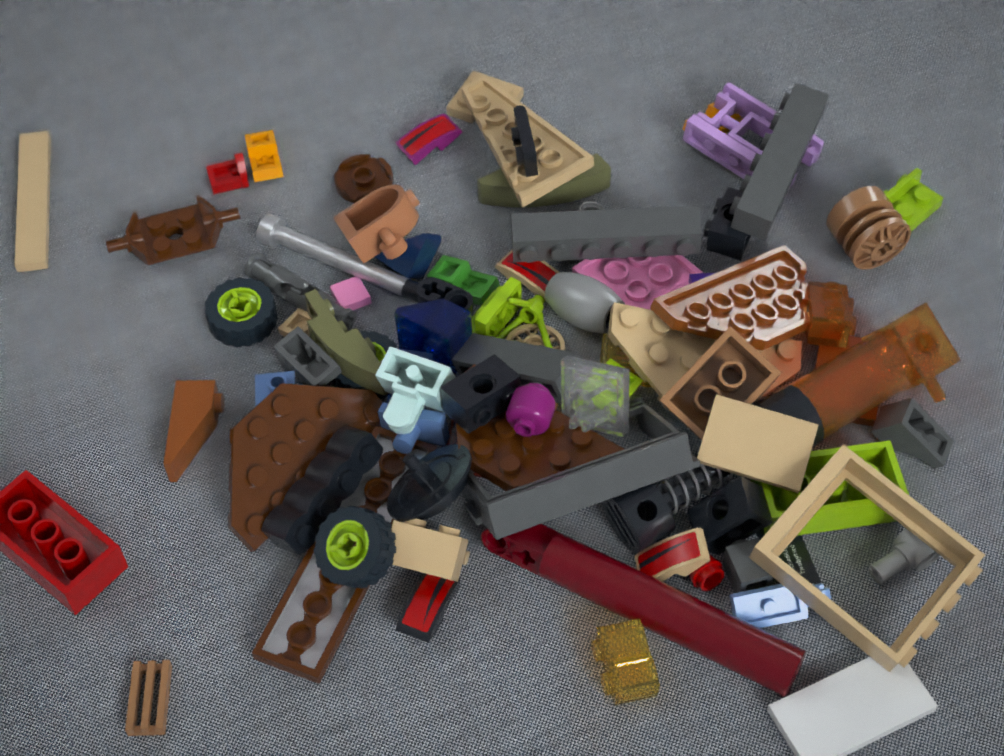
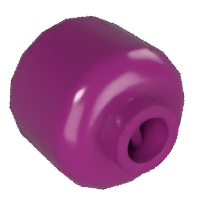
(531, 409)

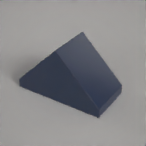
(416, 258)

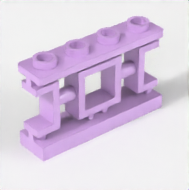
(731, 149)

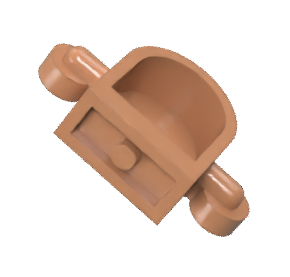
(380, 222)

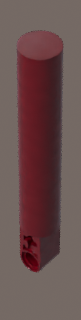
(657, 605)

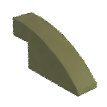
(496, 190)

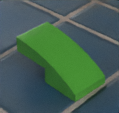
(460, 274)

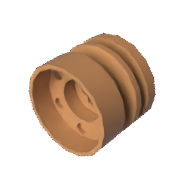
(868, 227)

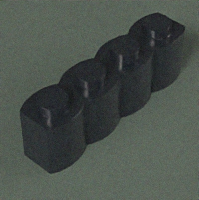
(326, 483)

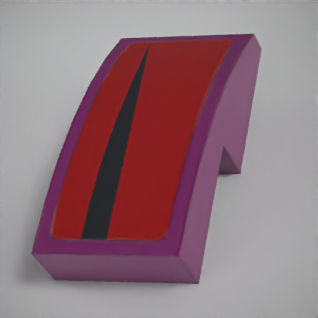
(433, 133)

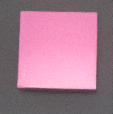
(351, 293)

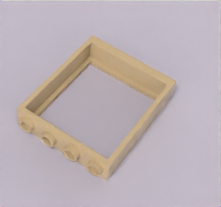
(905, 510)

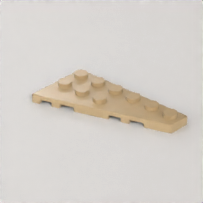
(556, 154)

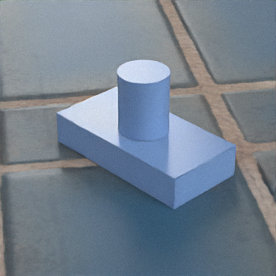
(429, 428)

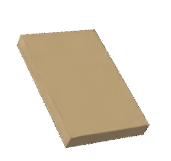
(757, 443)

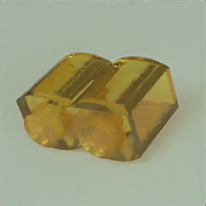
(626, 662)

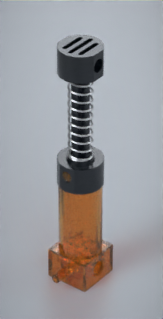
(883, 364)

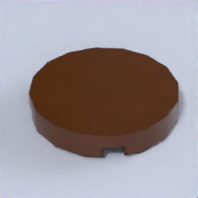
(361, 176)

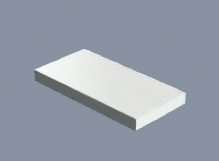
(851, 709)

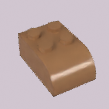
(725, 369)

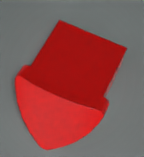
(228, 175)

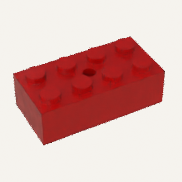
(56, 543)

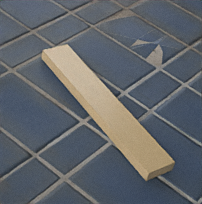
(33, 202)

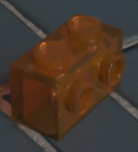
(830, 314)

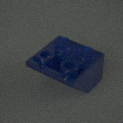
(434, 328)

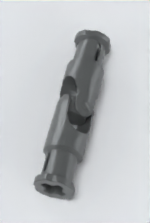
(291, 286)

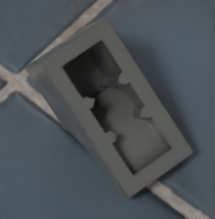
(308, 360)
(913, 432)

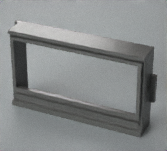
(585, 484)

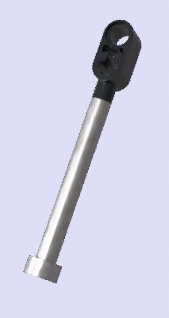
(273, 232)

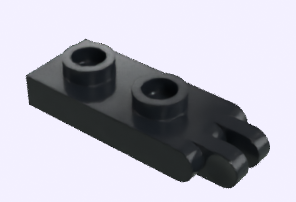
(523, 137)

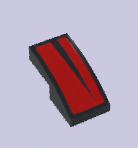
(426, 607)

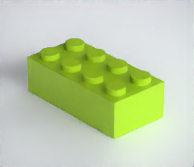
(846, 505)

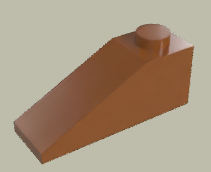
(191, 423)

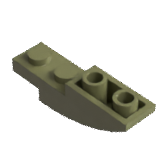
(345, 347)

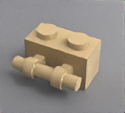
(430, 551)

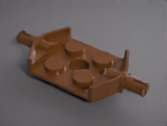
(150, 235)

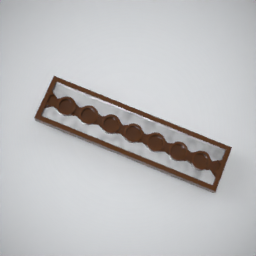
(319, 612)

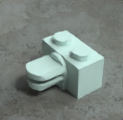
(414, 385)

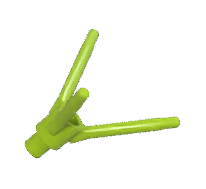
(529, 314)

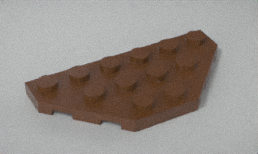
(280, 441)
(517, 460)

